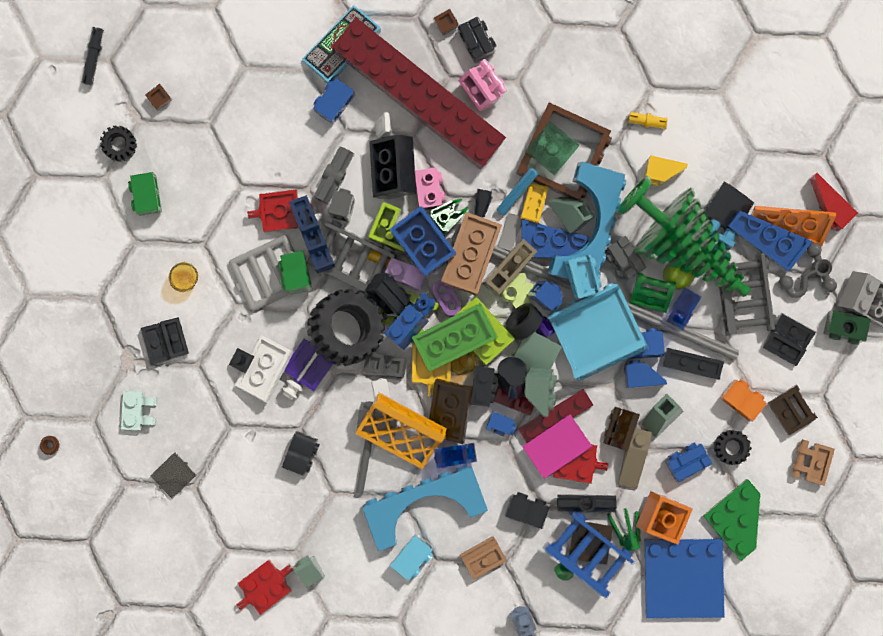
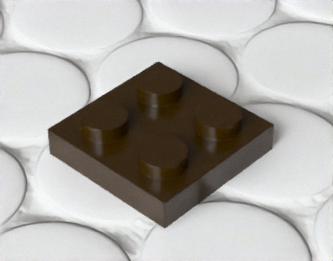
(595, 544)

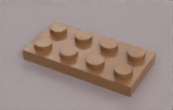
(473, 253)

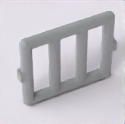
(250, 256)

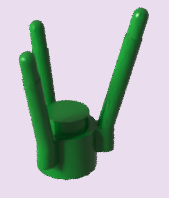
(631, 539)

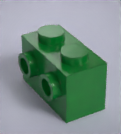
(145, 193)

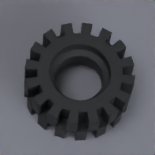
(108, 137)
(721, 452)

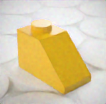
(662, 169)

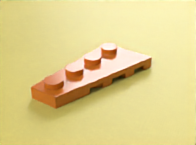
(805, 223)

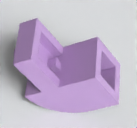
(405, 274)

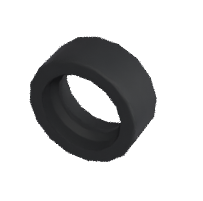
(524, 321)

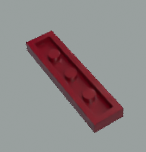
(571, 406)

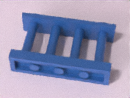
(586, 572)

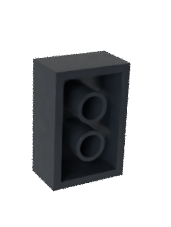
(392, 167)

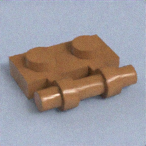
(818, 465)

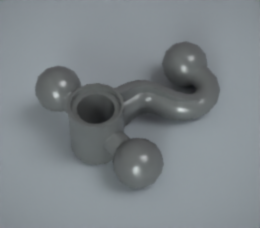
(828, 285)

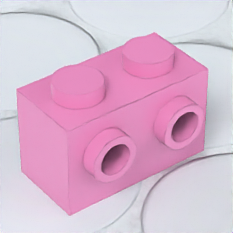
(429, 189)

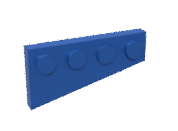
(551, 241)

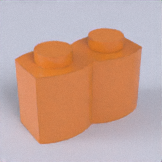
(743, 399)

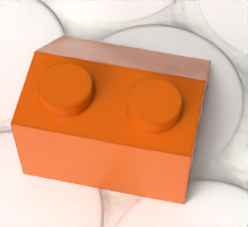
(664, 517)

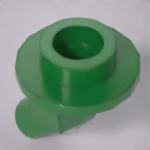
(563, 573)

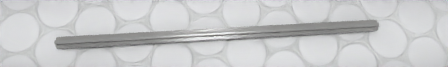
(636, 311)

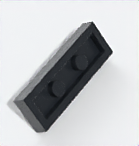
(693, 363)

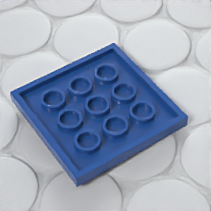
(684, 578)

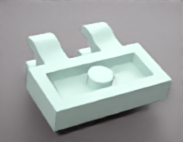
(133, 410)

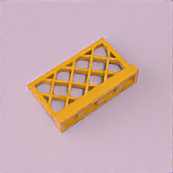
(411, 420)

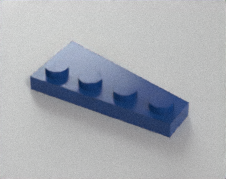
(775, 242)

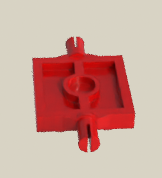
(276, 211)
(582, 467)
(264, 587)

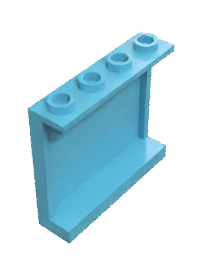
(597, 332)

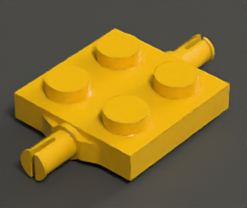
(421, 374)

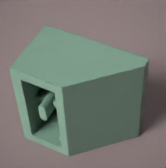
(540, 389)

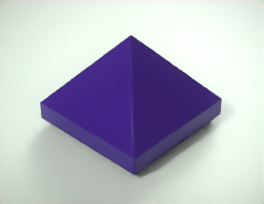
(545, 328)

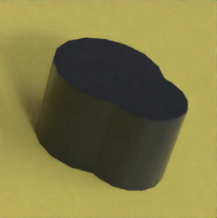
(512, 377)

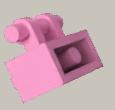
(483, 85)

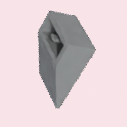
(864, 297)

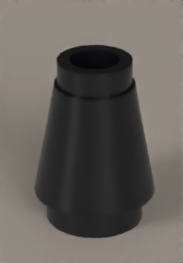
(482, 202)

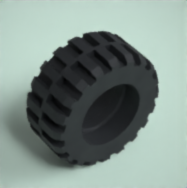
(362, 311)

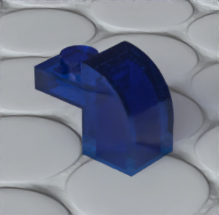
(682, 308)
(455, 455)

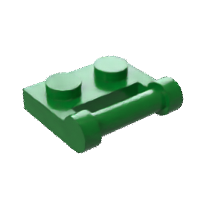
(649, 297)

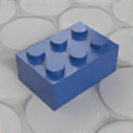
(422, 241)

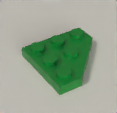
(737, 519)

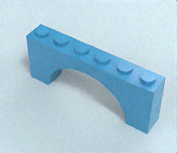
(605, 191)
(459, 486)

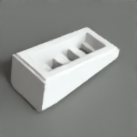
(383, 126)

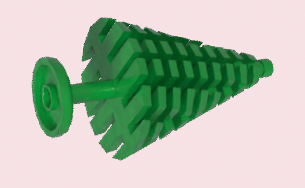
(684, 238)

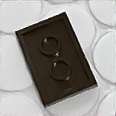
(451, 408)

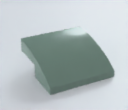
(537, 352)

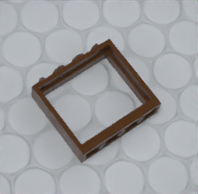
(597, 158)

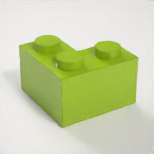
(380, 232)

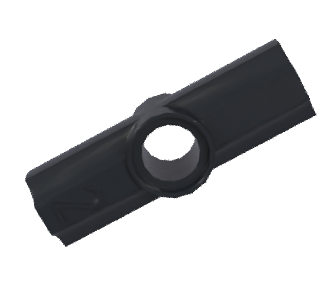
(599, 503)

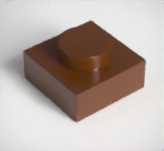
(446, 21)
(158, 97)

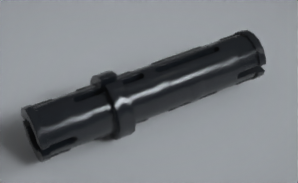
(94, 47)

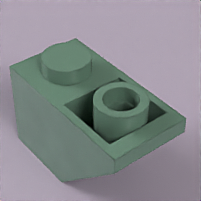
(571, 212)
(662, 415)
(308, 570)

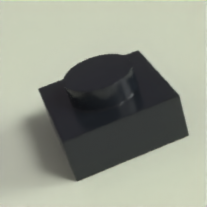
(241, 360)

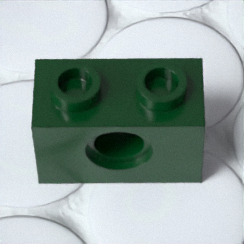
(858, 327)

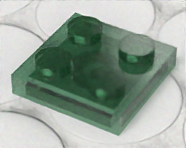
(552, 148)

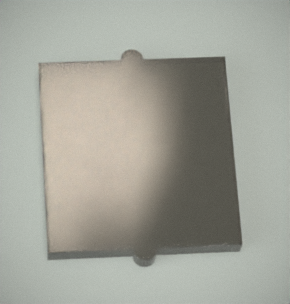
(173, 475)

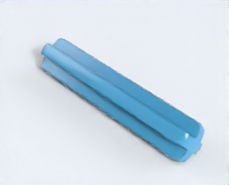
(517, 191)

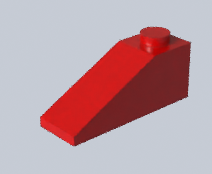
(831, 201)

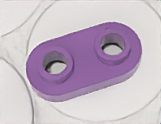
(447, 298)

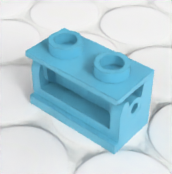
(583, 276)
(411, 558)

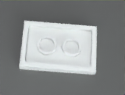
(265, 369)

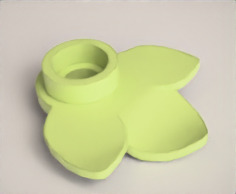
(520, 289)

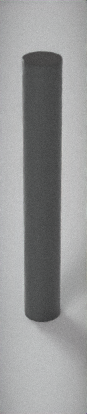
(364, 467)

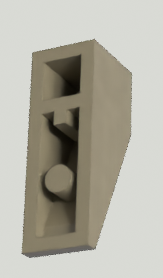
(509, 267)
(634, 459)

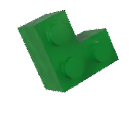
(295, 273)

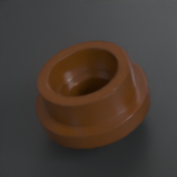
(44, 448)

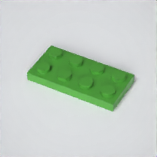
(454, 337)

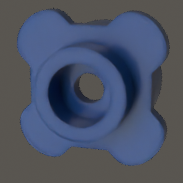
(429, 304)

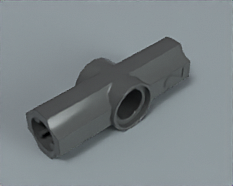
(333, 175)

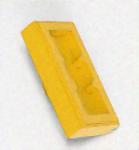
(534, 203)

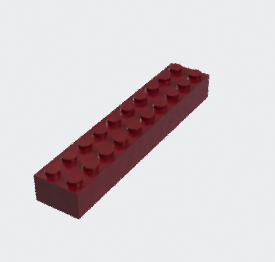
(418, 93)

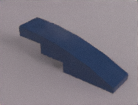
(312, 234)

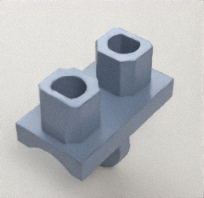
(523, 621)

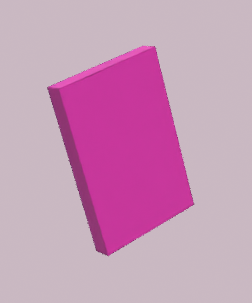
(557, 446)

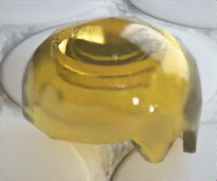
(183, 276)
(464, 364)

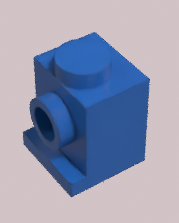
(501, 424)

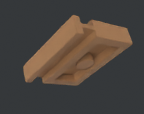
(483, 557)

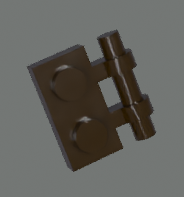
(625, 428)

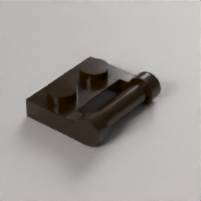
(787, 413)

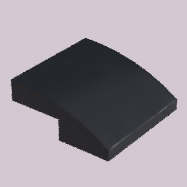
(727, 204)
(789, 339)
(164, 341)

